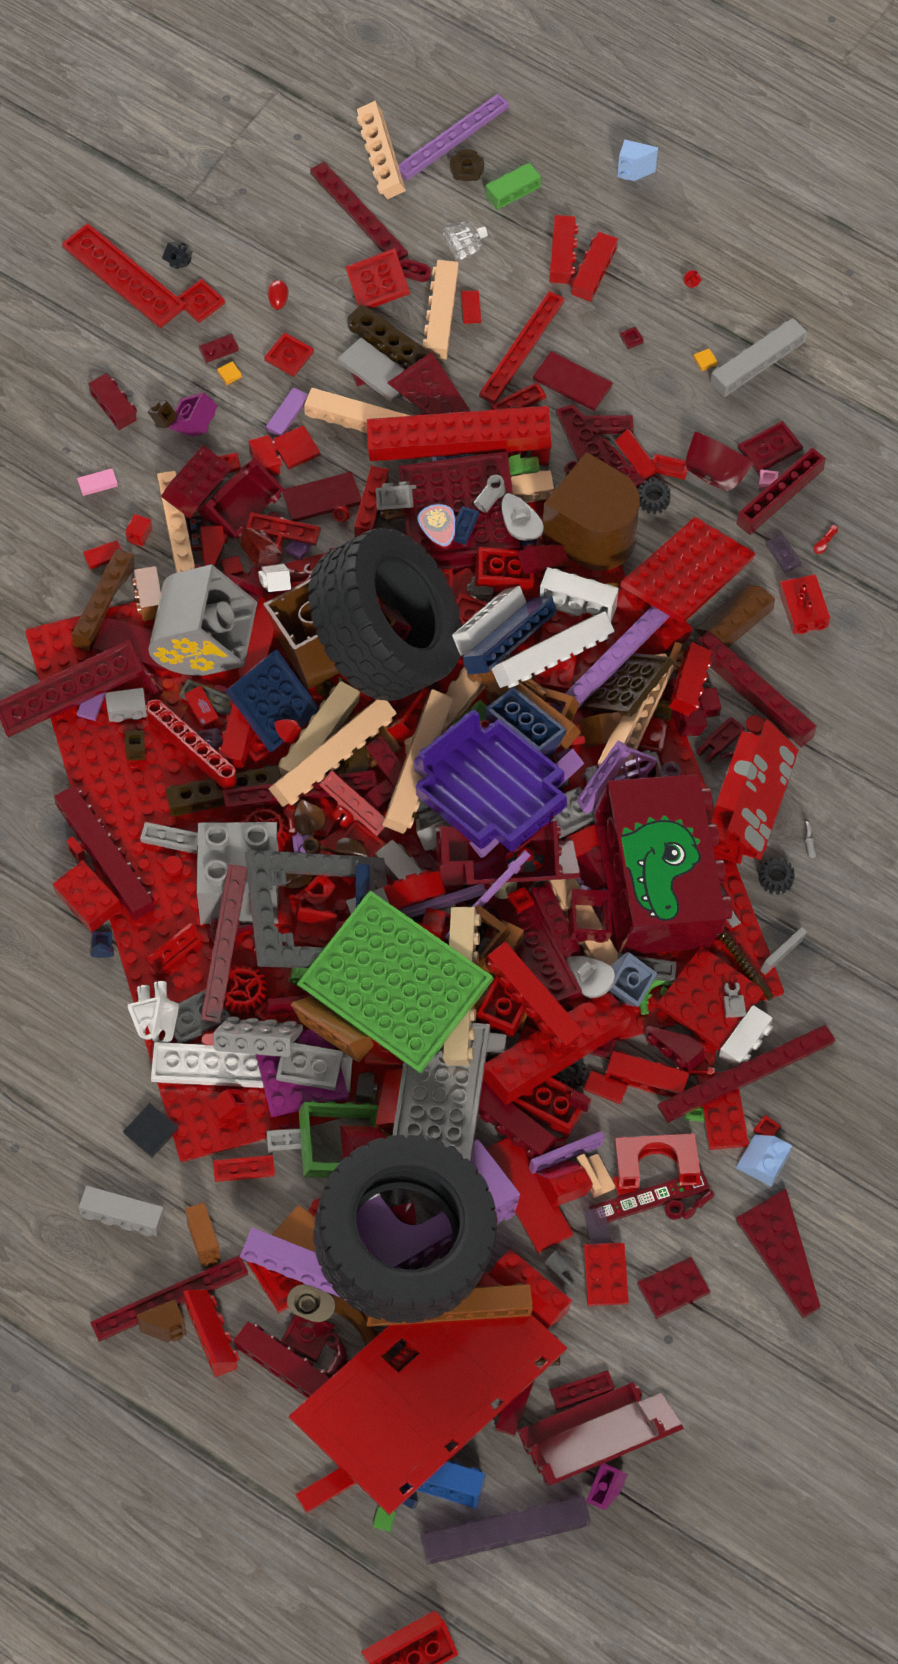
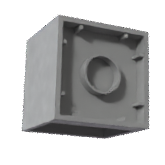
(223, 845)

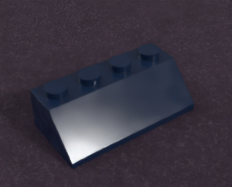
(527, 721)

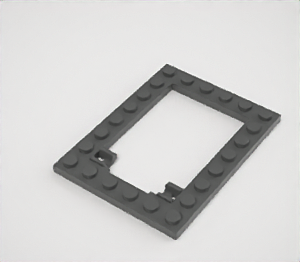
(260, 874)

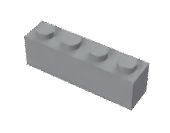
(121, 1211)

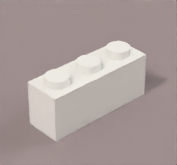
(746, 1037)

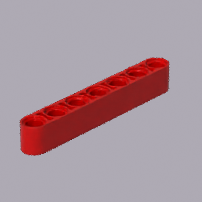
(191, 744)

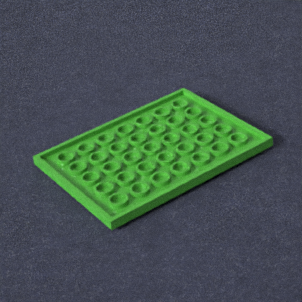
(395, 981)

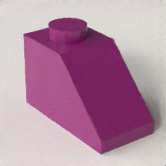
(606, 1486)

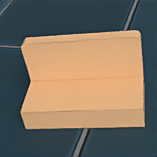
(598, 1174)

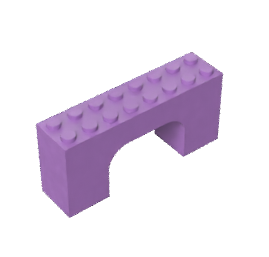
(418, 1245)

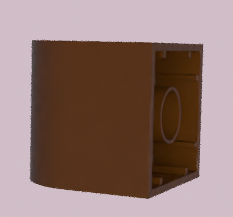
(593, 515)
(298, 636)

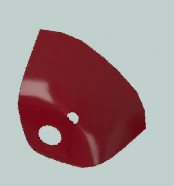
(718, 461)

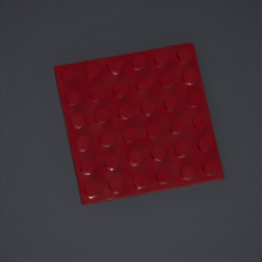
(458, 484)

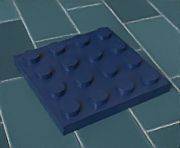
(269, 695)

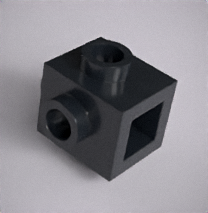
(177, 254)

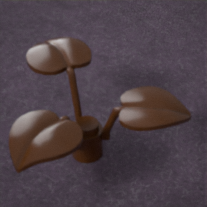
(311, 819)

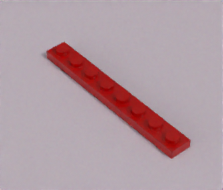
(521, 347)

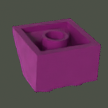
(194, 415)

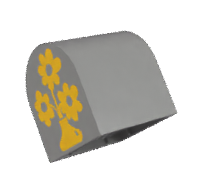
(202, 623)

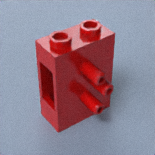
(804, 604)

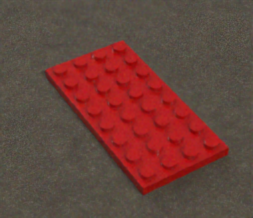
(688, 570)

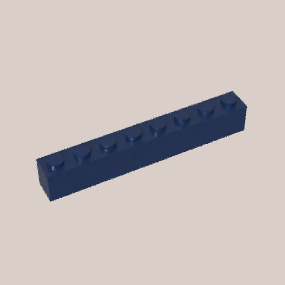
(509, 635)

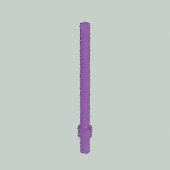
(513, 867)

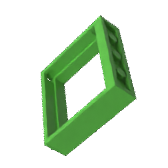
(327, 1109)

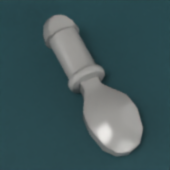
(809, 841)

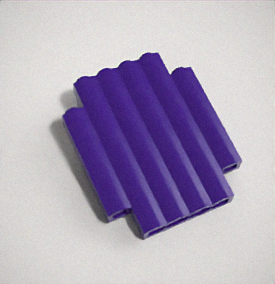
(489, 782)

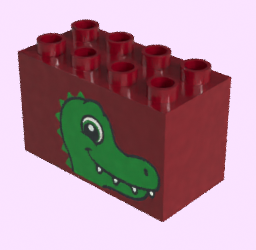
(661, 864)

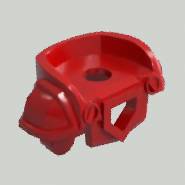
(318, 896)

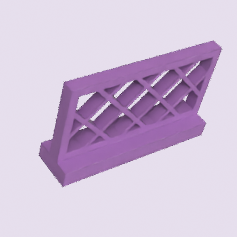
(608, 769)

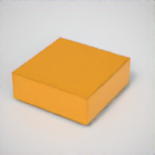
(705, 359)
(229, 373)

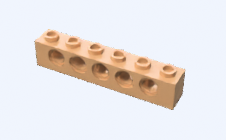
(380, 150)

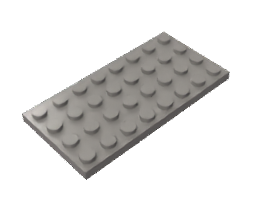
(444, 1098)

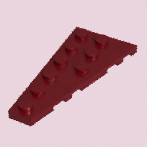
(429, 388)
(585, 439)
(777, 1241)

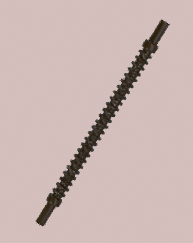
(746, 966)

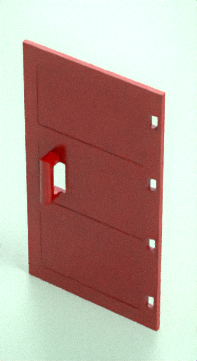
(396, 1425)

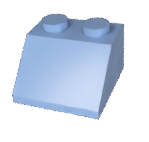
(636, 160)
(764, 1158)

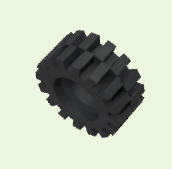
(654, 487)
(780, 866)
(576, 1080)

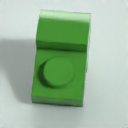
(523, 465)

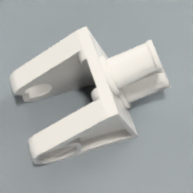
(156, 1013)

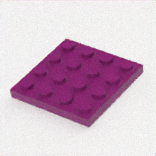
(289, 1097)

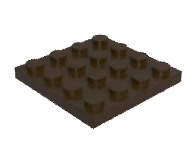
(629, 685)

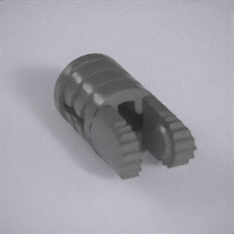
(561, 1266)

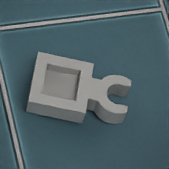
(733, 1003)

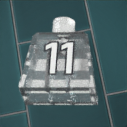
(463, 238)

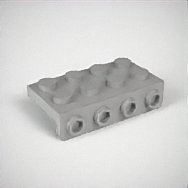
(256, 1036)

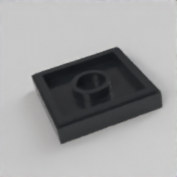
(150, 1130)

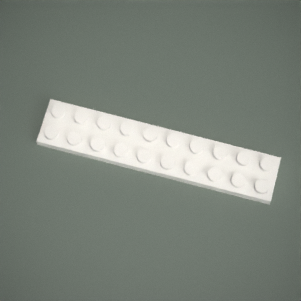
(210, 1067)

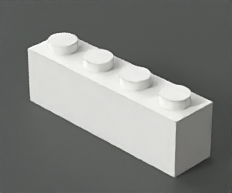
(275, 577)

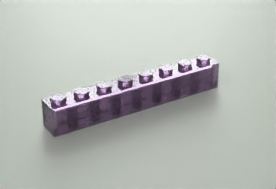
(505, 1530)

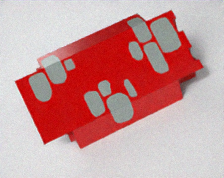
(753, 793)

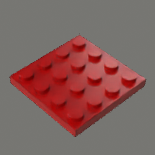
(698, 996)

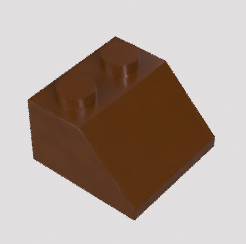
(163, 1322)

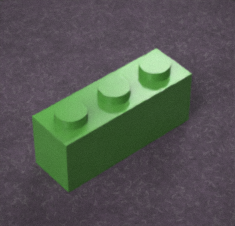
(513, 186)

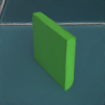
(383, 1520)

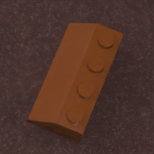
(332, 1027)

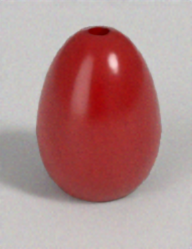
(278, 294)

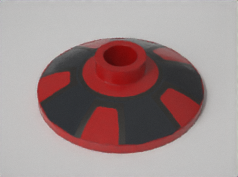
(532, 864)

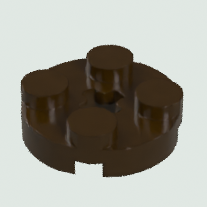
(470, 173)

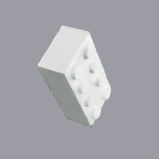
(579, 595)

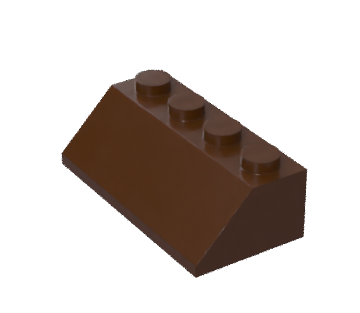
(738, 614)

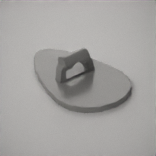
(520, 518)
(592, 975)

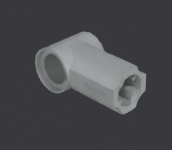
(489, 494)

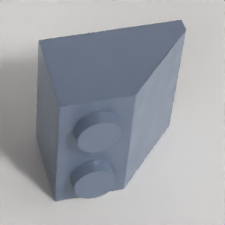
(631, 980)

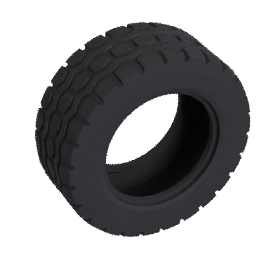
(355, 629)
(419, 1167)

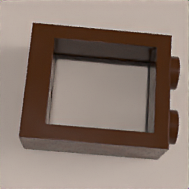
(496, 925)

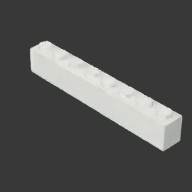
(552, 649)

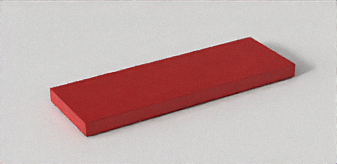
(540, 1221)

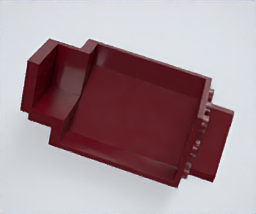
(462, 865)

